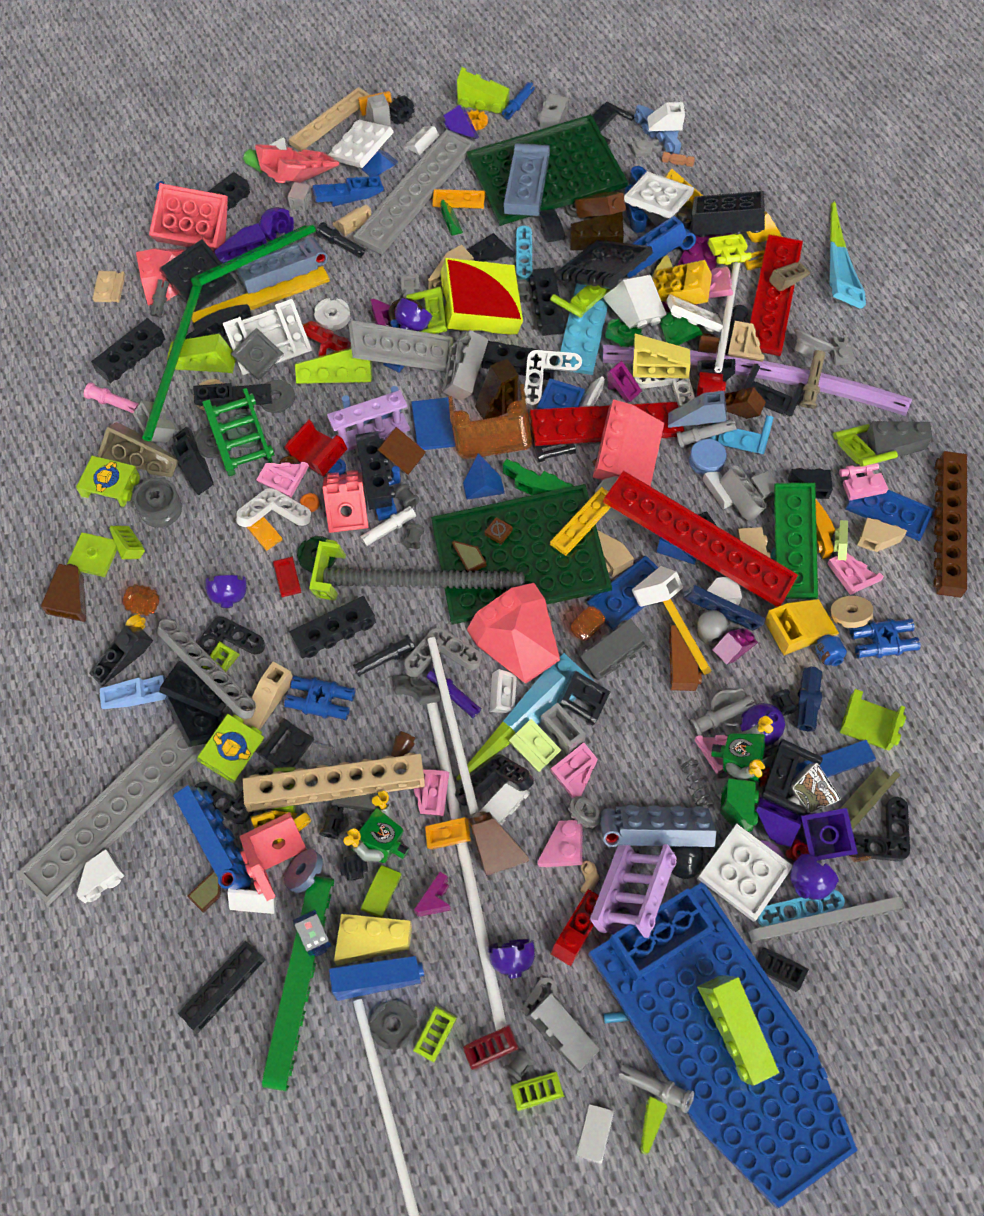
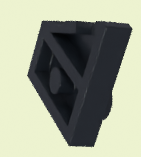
(490, 249)

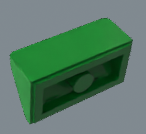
(450, 218)

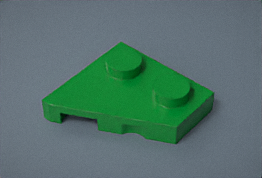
(678, 329)

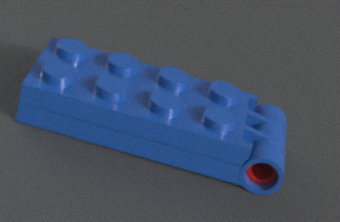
(213, 837)

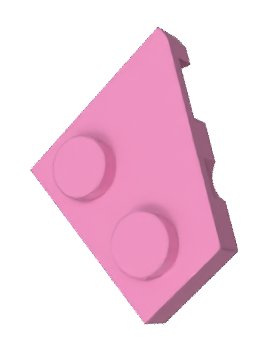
(283, 476)
(853, 573)
(575, 770)
(433, 796)
(563, 846)

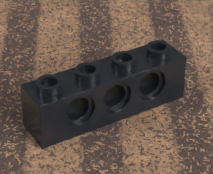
(233, 187)
(550, 314)
(128, 350)
(517, 357)
(377, 496)
(338, 618)

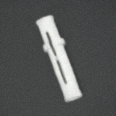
(389, 525)

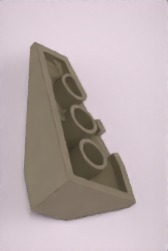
(128, 447)

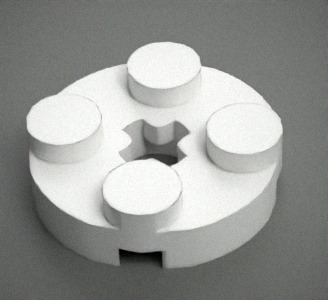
(334, 322)

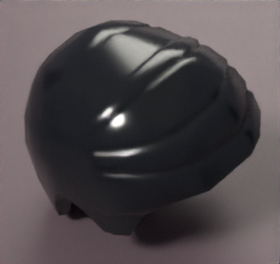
(688, 861)

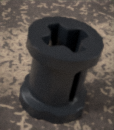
(784, 702)

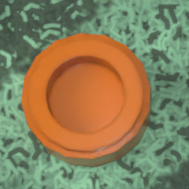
(310, 501)

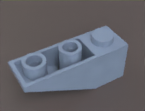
(701, 410)

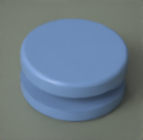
(707, 456)

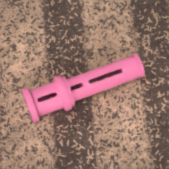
(105, 396)

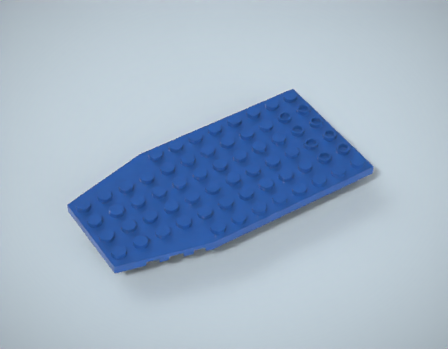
(773, 1132)

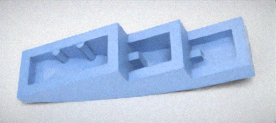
(132, 693)

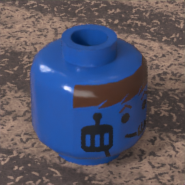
(830, 650)

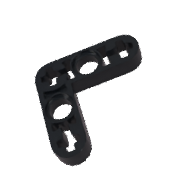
(227, 634)
(492, 773)
(239, 802)
(892, 839)

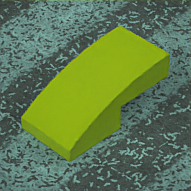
(381, 891)

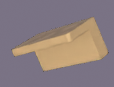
(353, 220)

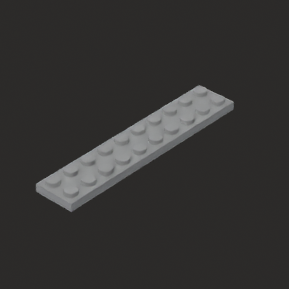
(413, 192)
(110, 815)

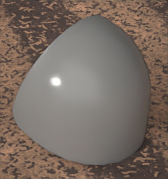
(725, 698)

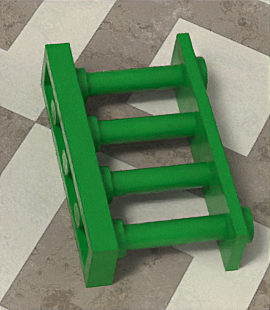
(225, 445)

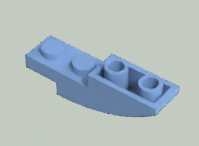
(668, 138)

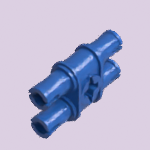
(881, 646)
(324, 705)

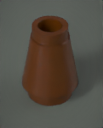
(402, 744)

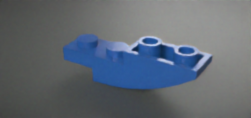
(353, 190)

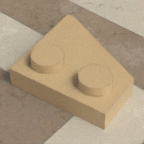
(744, 342)

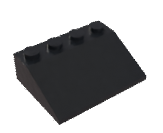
(728, 213)

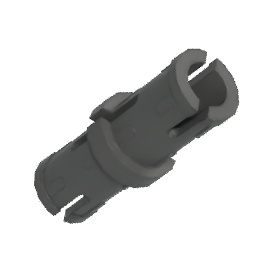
(159, 298)

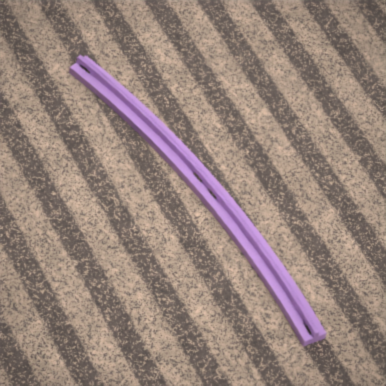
(788, 375)

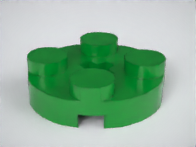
(621, 333)

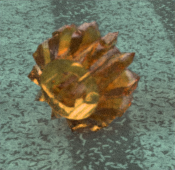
(140, 600)
(587, 623)

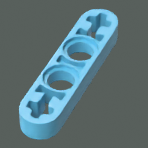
(524, 254)
(800, 909)

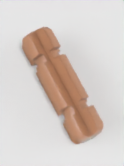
(678, 159)

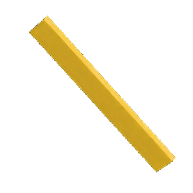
(270, 294)

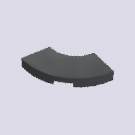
(418, 689)

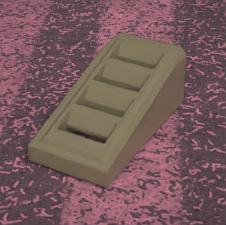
(787, 276)

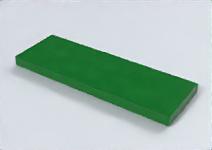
(797, 536)

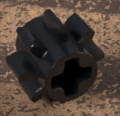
(353, 868)

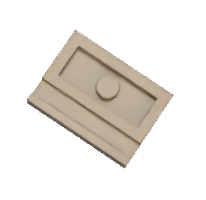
(108, 286)

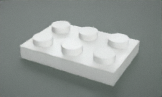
(694, 314)

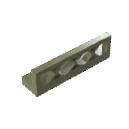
(868, 794)

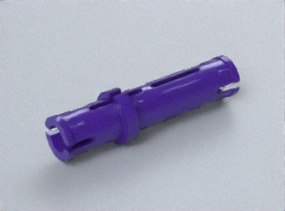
(457, 695)

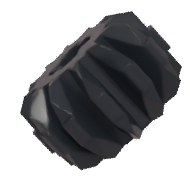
(401, 109)

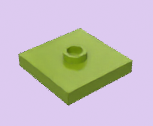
(93, 554)

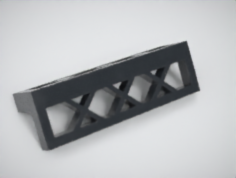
(226, 990)

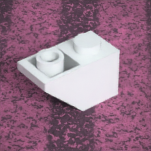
(667, 118)
(657, 587)
(727, 589)
(98, 875)

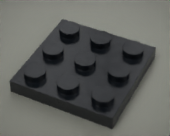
(192, 263)

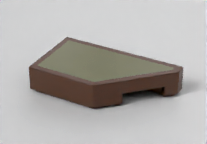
(470, 556)
(206, 892)

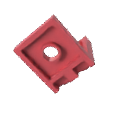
(345, 491)
(263, 854)

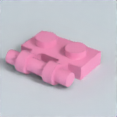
(865, 486)

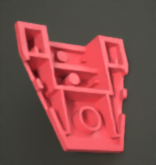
(292, 164)
(149, 268)
(517, 632)

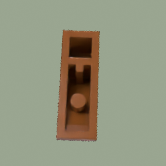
(683, 666)

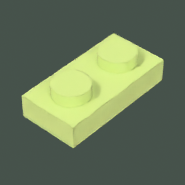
(841, 540)

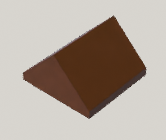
(401, 450)

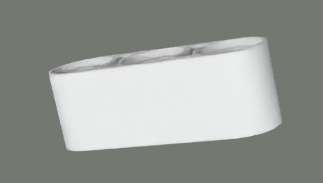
(504, 802)

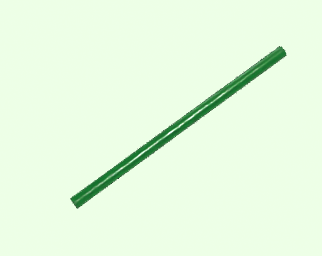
(171, 364)

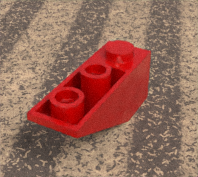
(576, 930)

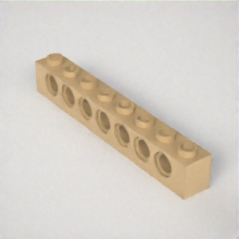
(324, 790)

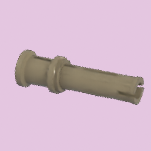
(811, 389)

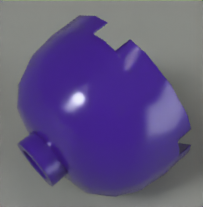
(276, 221)
(411, 316)
(226, 590)
(752, 716)
(812, 879)
(512, 957)

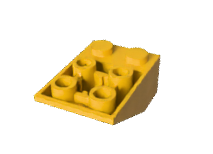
(686, 281)
(799, 625)

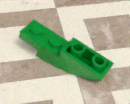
(530, 482)

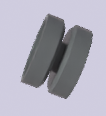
(157, 502)

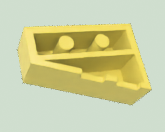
(659, 359)
(370, 937)

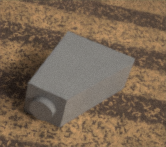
(378, 110)

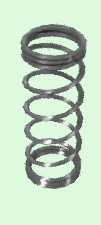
(694, 763)

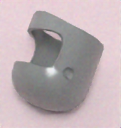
(711, 625)

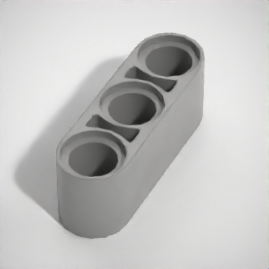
(742, 493)

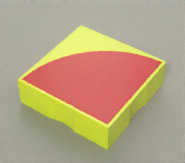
(481, 296)

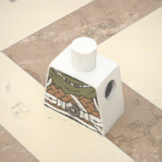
(812, 789)

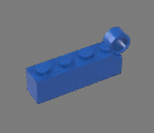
(663, 240)

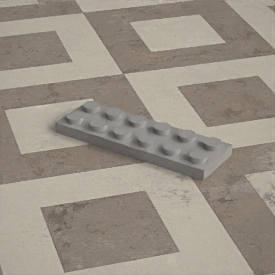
(399, 346)

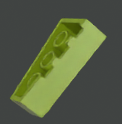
(334, 368)
(739, 1028)

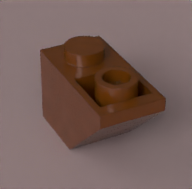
(745, 403)

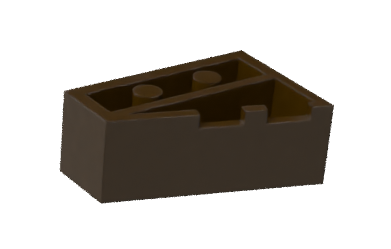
(597, 228)
(498, 390)

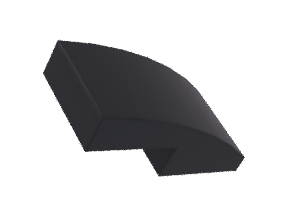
(552, 225)

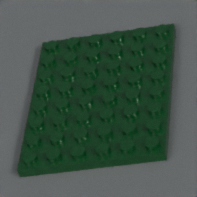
(577, 166)
(526, 549)

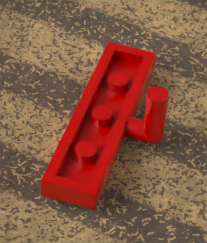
(325, 337)

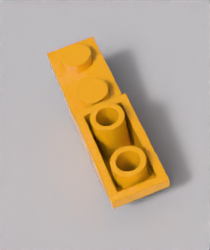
(824, 532)

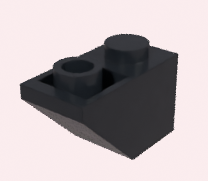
(820, 477)

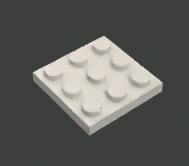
(360, 143)
(658, 194)
(745, 872)

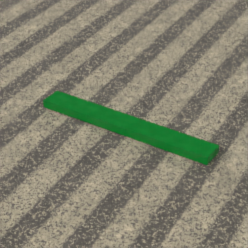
(252, 255)

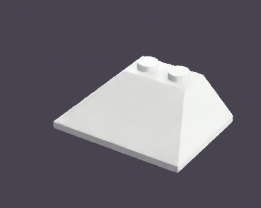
(279, 325)

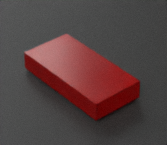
(287, 577)

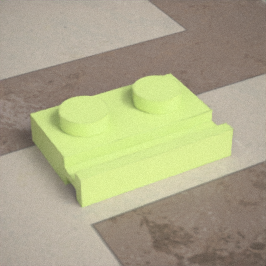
(534, 745)

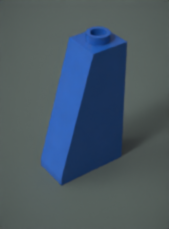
(375, 977)

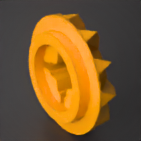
(482, 119)

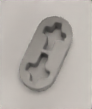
(534, 996)

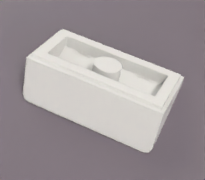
(422, 139)
(592, 393)
(712, 481)
(502, 691)
(250, 901)
(595, 1133)

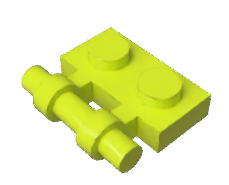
(729, 244)

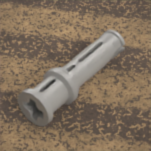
(705, 432)
(712, 719)
(666, 1091)

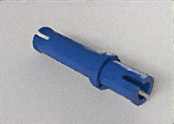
(515, 104)

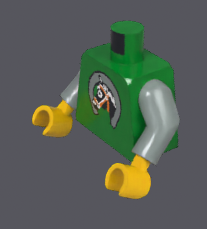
(744, 751)
(379, 834)

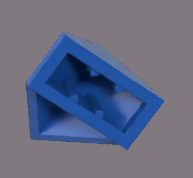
(379, 163)
(482, 480)

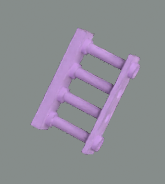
(368, 410)
(617, 878)

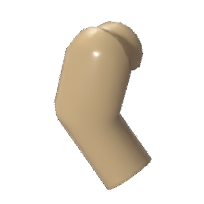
(591, 876)

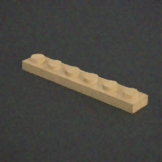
(327, 120)

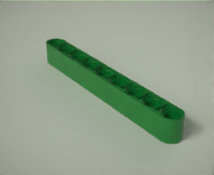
(295, 994)

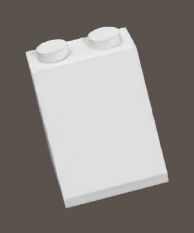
(636, 302)

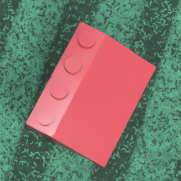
(189, 215)
(628, 443)

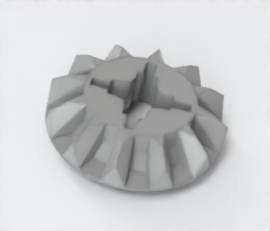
(588, 807)

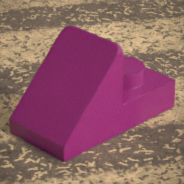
(380, 312)
(623, 381)
(430, 902)

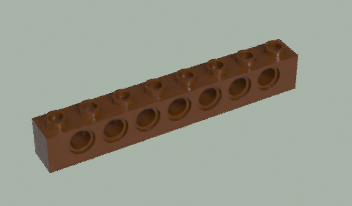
(951, 525)

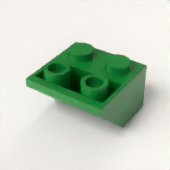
(738, 803)

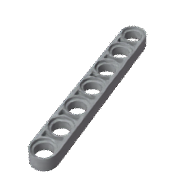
(207, 676)
(831, 918)

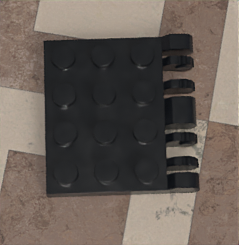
(603, 263)

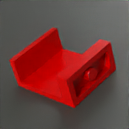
(315, 448)

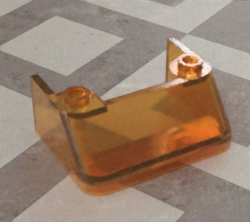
(493, 434)

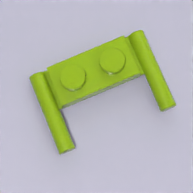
(583, 300)
(435, 305)
(857, 449)

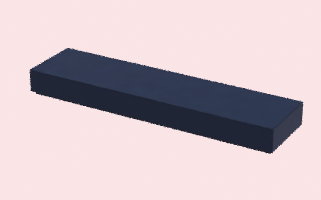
(730, 610)

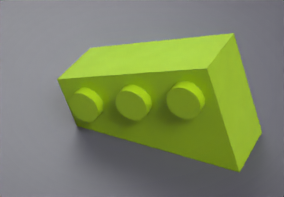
(481, 94)
(205, 354)

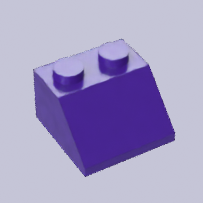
(829, 834)

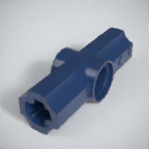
(809, 699)

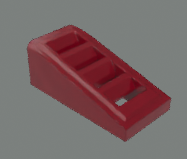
(472, 1056)

